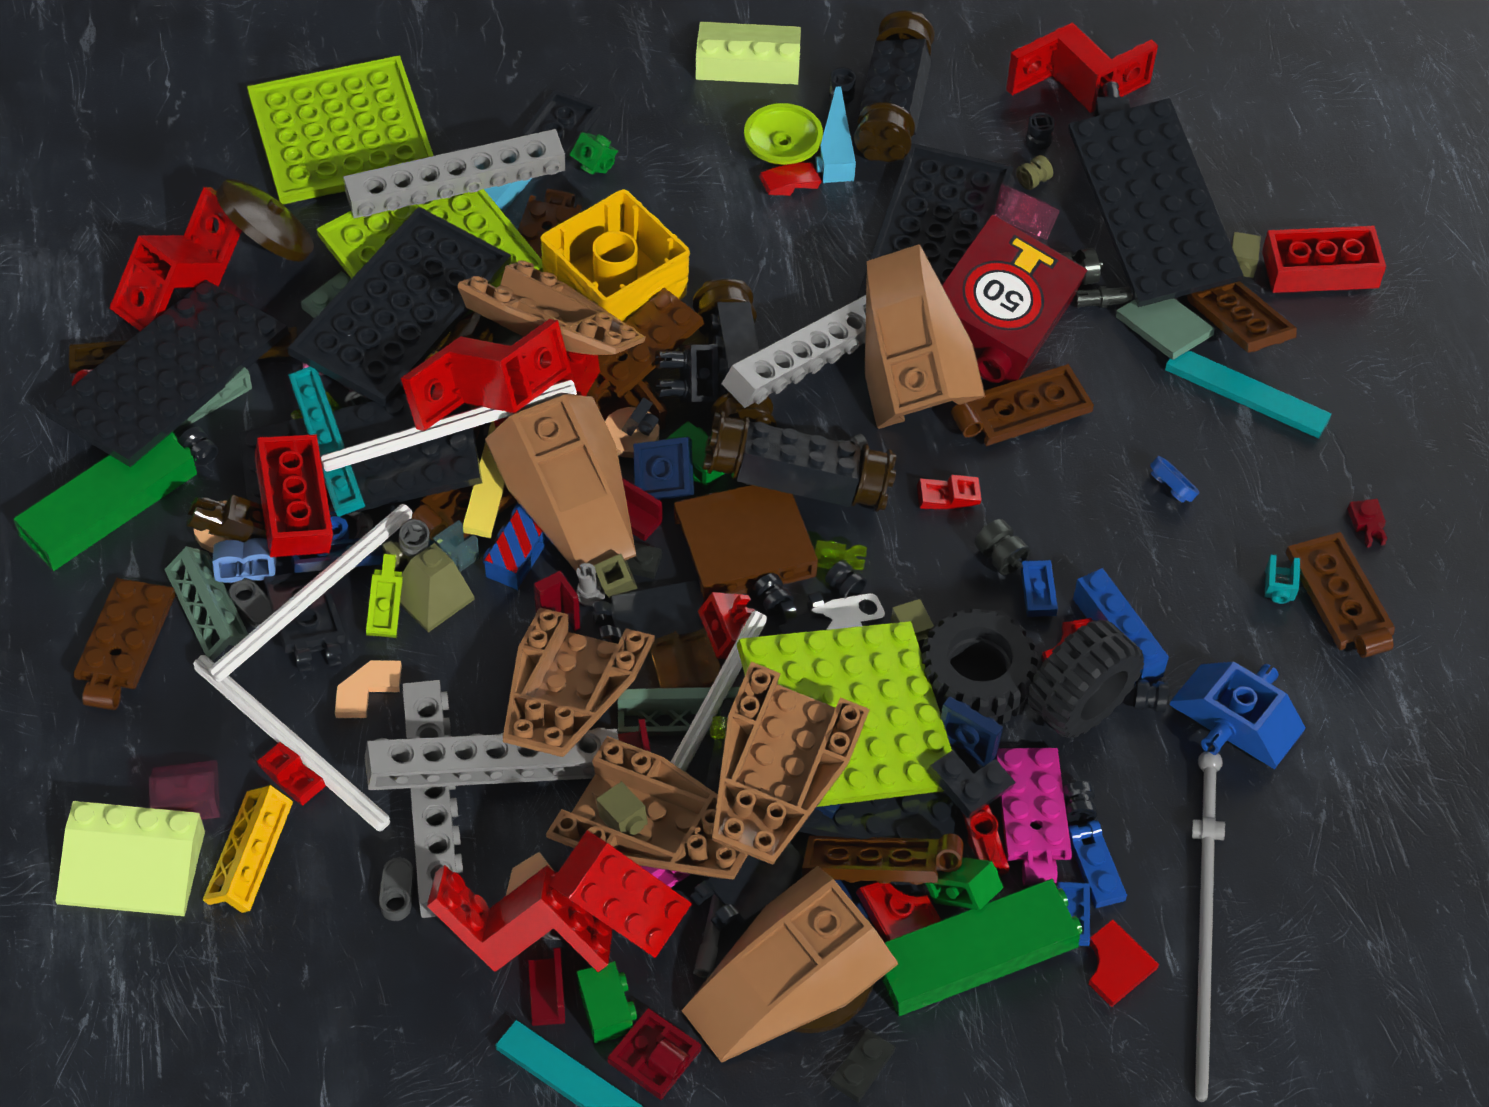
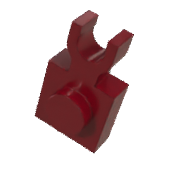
(1368, 517)

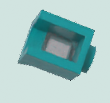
(1280, 582)

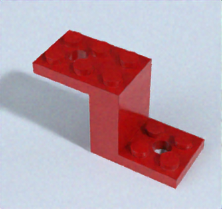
(1079, 65)
(175, 261)
(486, 374)
(517, 919)

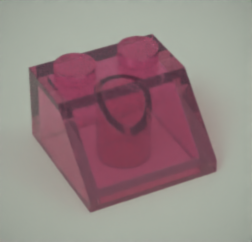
(1025, 212)
(186, 788)

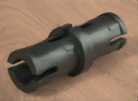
(1102, 297)

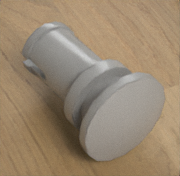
(589, 585)

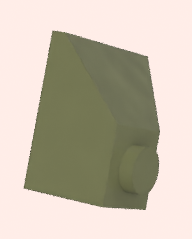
(433, 588)

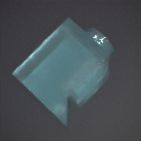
(453, 544)

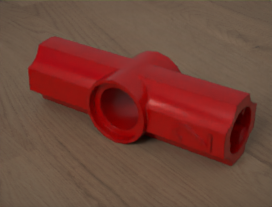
(987, 845)

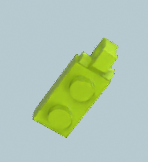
(385, 600)

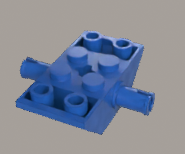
(1241, 710)

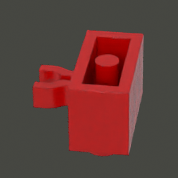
(724, 619)

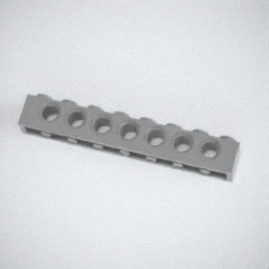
(454, 173)
(798, 354)
(419, 700)
(478, 767)

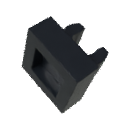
(641, 419)

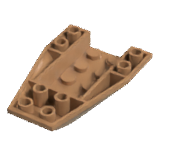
(532, 297)
(914, 340)
(567, 477)
(567, 682)
(778, 762)
(677, 813)
(789, 967)

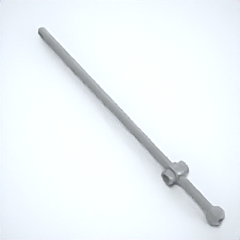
(1208, 831)

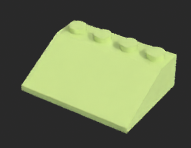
(748, 53)
(129, 858)

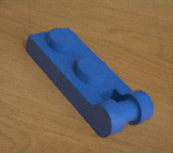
(1096, 865)

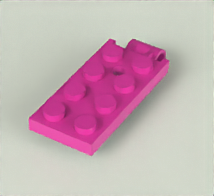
(1034, 800)

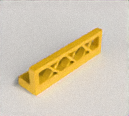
(251, 848)

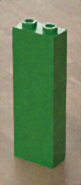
(102, 501)
(980, 946)

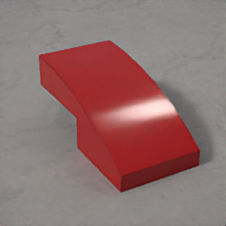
(786, 178)
(950, 494)
(291, 774)

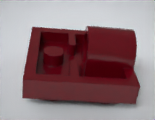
(654, 1053)

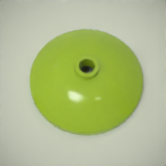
(783, 133)

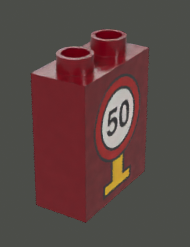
(1010, 297)

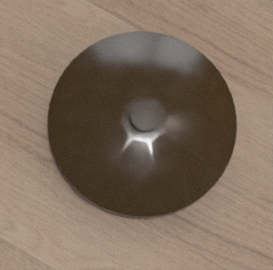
(265, 220)

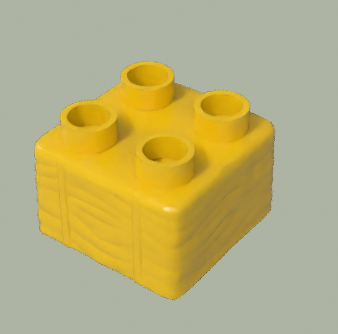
(617, 255)

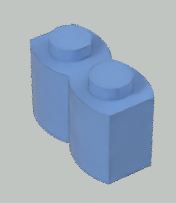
(241, 560)

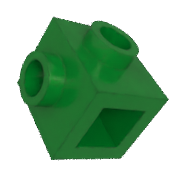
(594, 153)

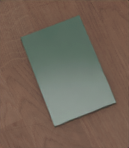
(1166, 325)

